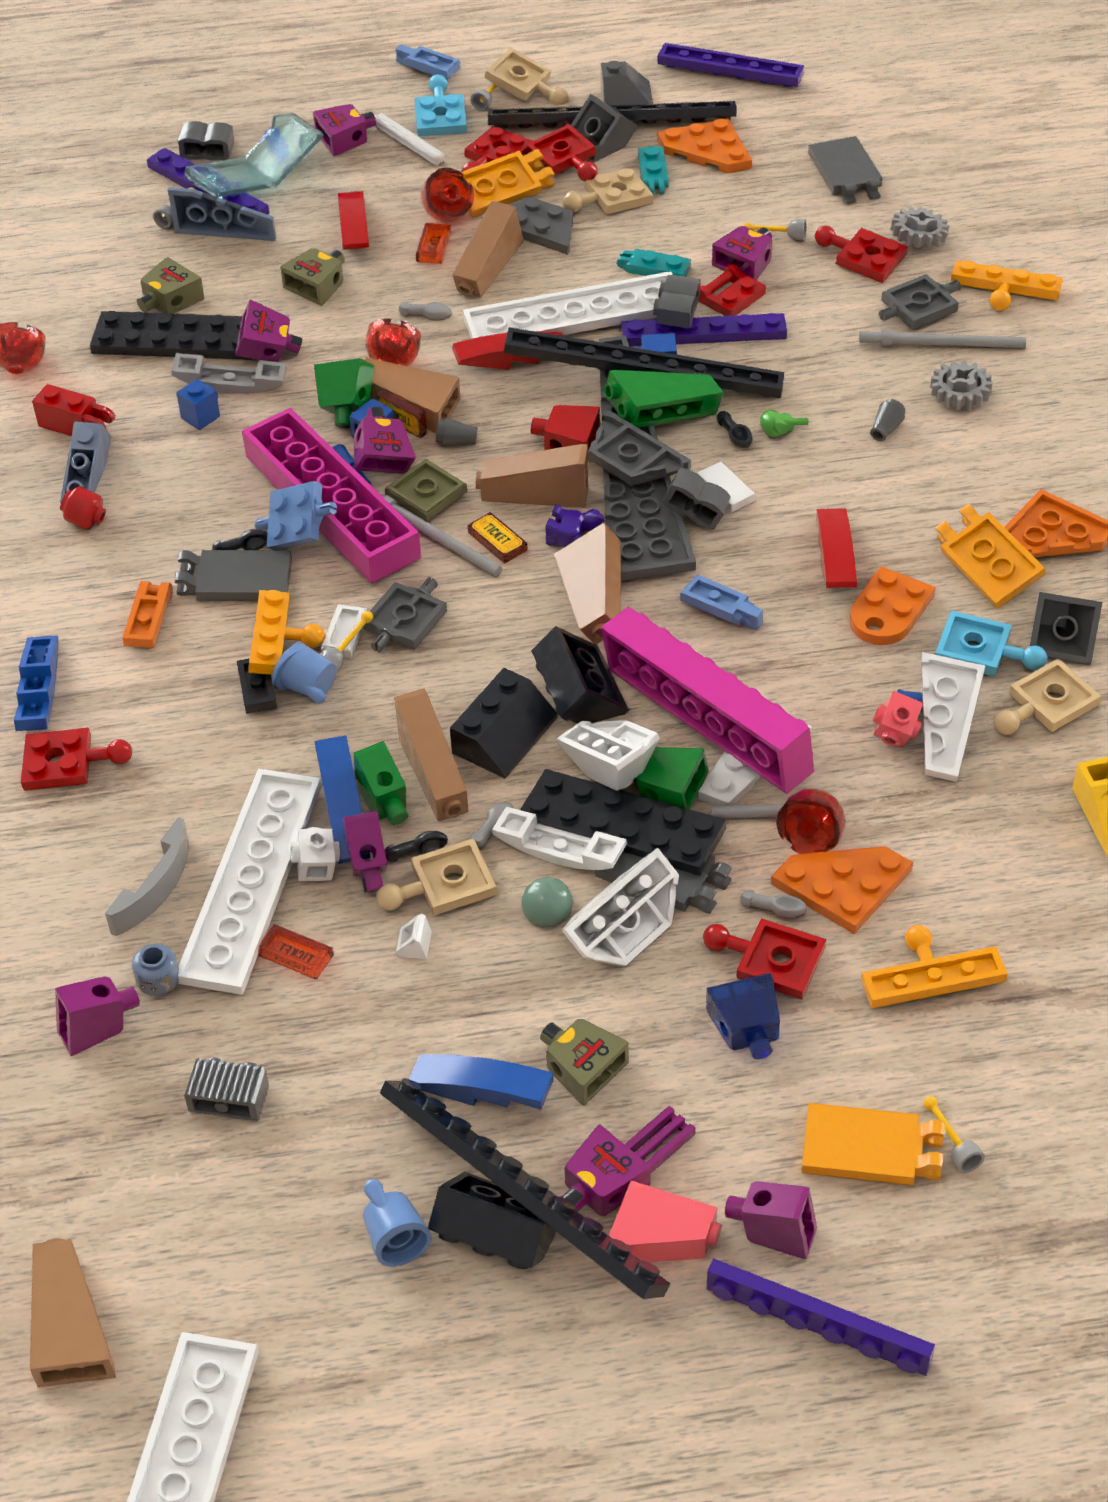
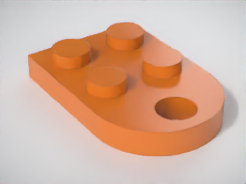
(890, 603)

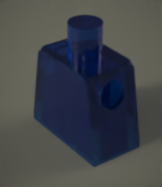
(746, 1013)

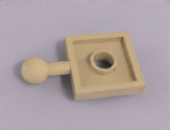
(531, 77)
(612, 192)
(1050, 711)
(439, 891)

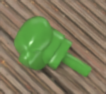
(778, 424)

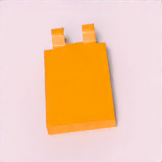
(507, 180)
(989, 556)
(871, 1144)

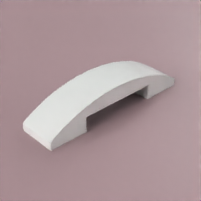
(556, 845)

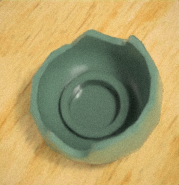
(547, 902)

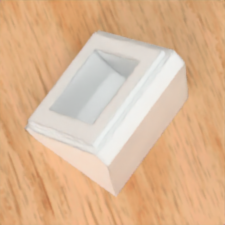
(414, 938)

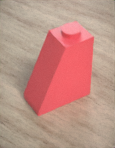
(665, 1225)

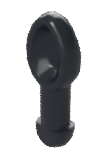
(738, 433)
(248, 540)
(422, 844)

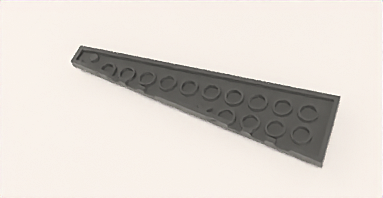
(649, 531)

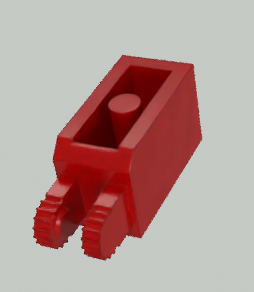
(60, 408)

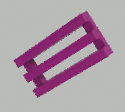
(652, 1128)

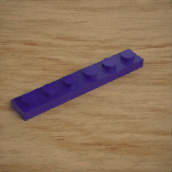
(730, 64)
(173, 167)
(712, 329)
(826, 1319)

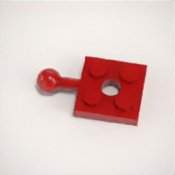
(494, 145)
(566, 149)
(854, 252)
(73, 765)
(769, 941)

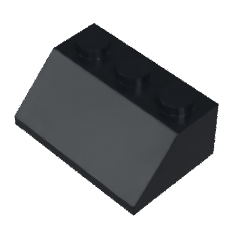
(577, 678)
(502, 723)
(490, 1221)

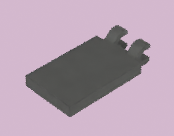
(846, 168)
(232, 574)
(690, 886)

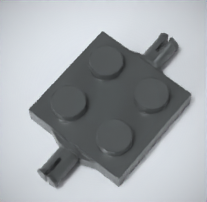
(920, 301)
(405, 615)

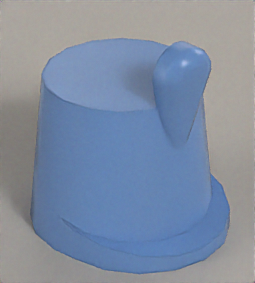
(304, 672)
(394, 1226)

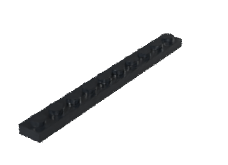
(646, 112)
(618, 357)
(528, 1190)

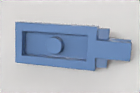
(427, 61)
(722, 602)

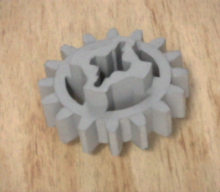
(919, 228)
(961, 385)

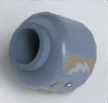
(155, 969)

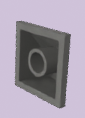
(624, 85)
(603, 127)
(1066, 626)

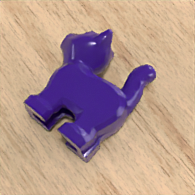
(570, 525)

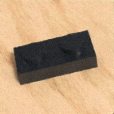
(256, 689)

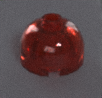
(447, 195)
(393, 342)
(20, 347)
(811, 821)

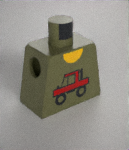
(314, 274)
(170, 288)
(584, 1057)

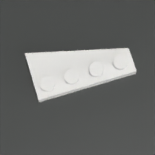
(949, 704)
(728, 781)

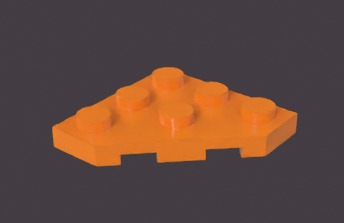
(707, 143)
(1057, 527)
(843, 883)

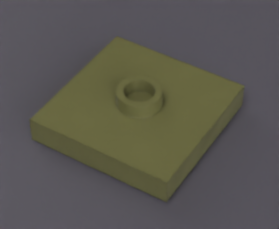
(426, 490)

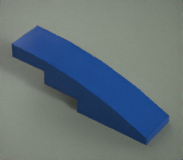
(36, 683)
(338, 788)
(482, 1079)

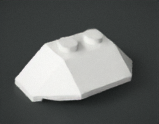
(609, 750)
(626, 913)

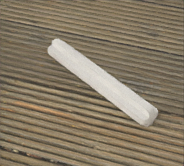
(409, 139)

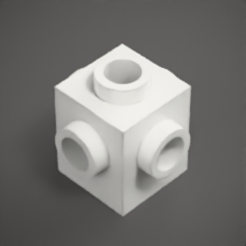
(315, 854)

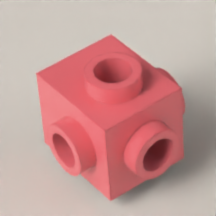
(897, 719)

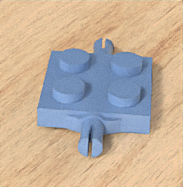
(295, 515)

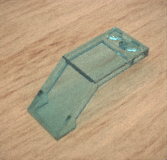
(264, 164)

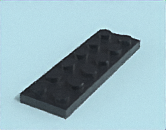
(166, 335)
(585, 807)

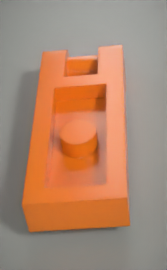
(147, 614)

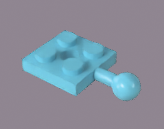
(450, 106)
(992, 640)

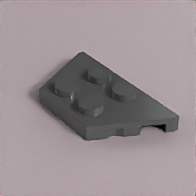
(545, 223)
(633, 453)

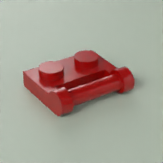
(735, 297)

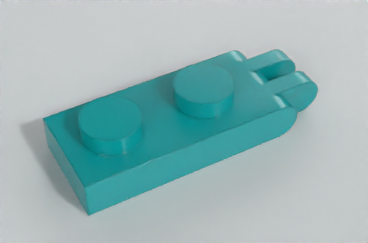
(653, 168)
(650, 263)

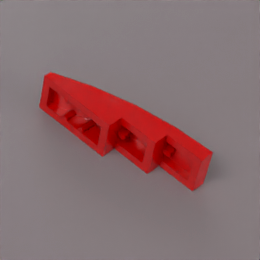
(353, 220)
(489, 352)
(836, 548)

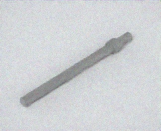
(888, 338)
(446, 540)

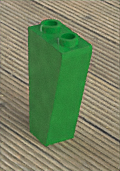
(661, 396)

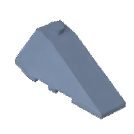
(211, 216)

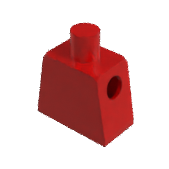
(568, 426)

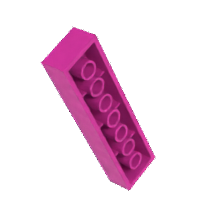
(365, 524)
(709, 699)

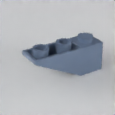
(86, 456)

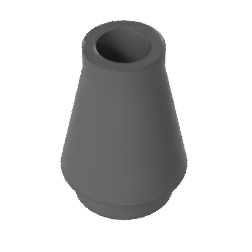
(888, 417)
(454, 432)

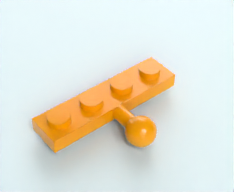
(1006, 281)
(271, 632)
(930, 974)

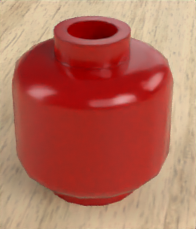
(82, 508)

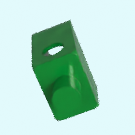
(343, 387)
(674, 775)
(380, 783)

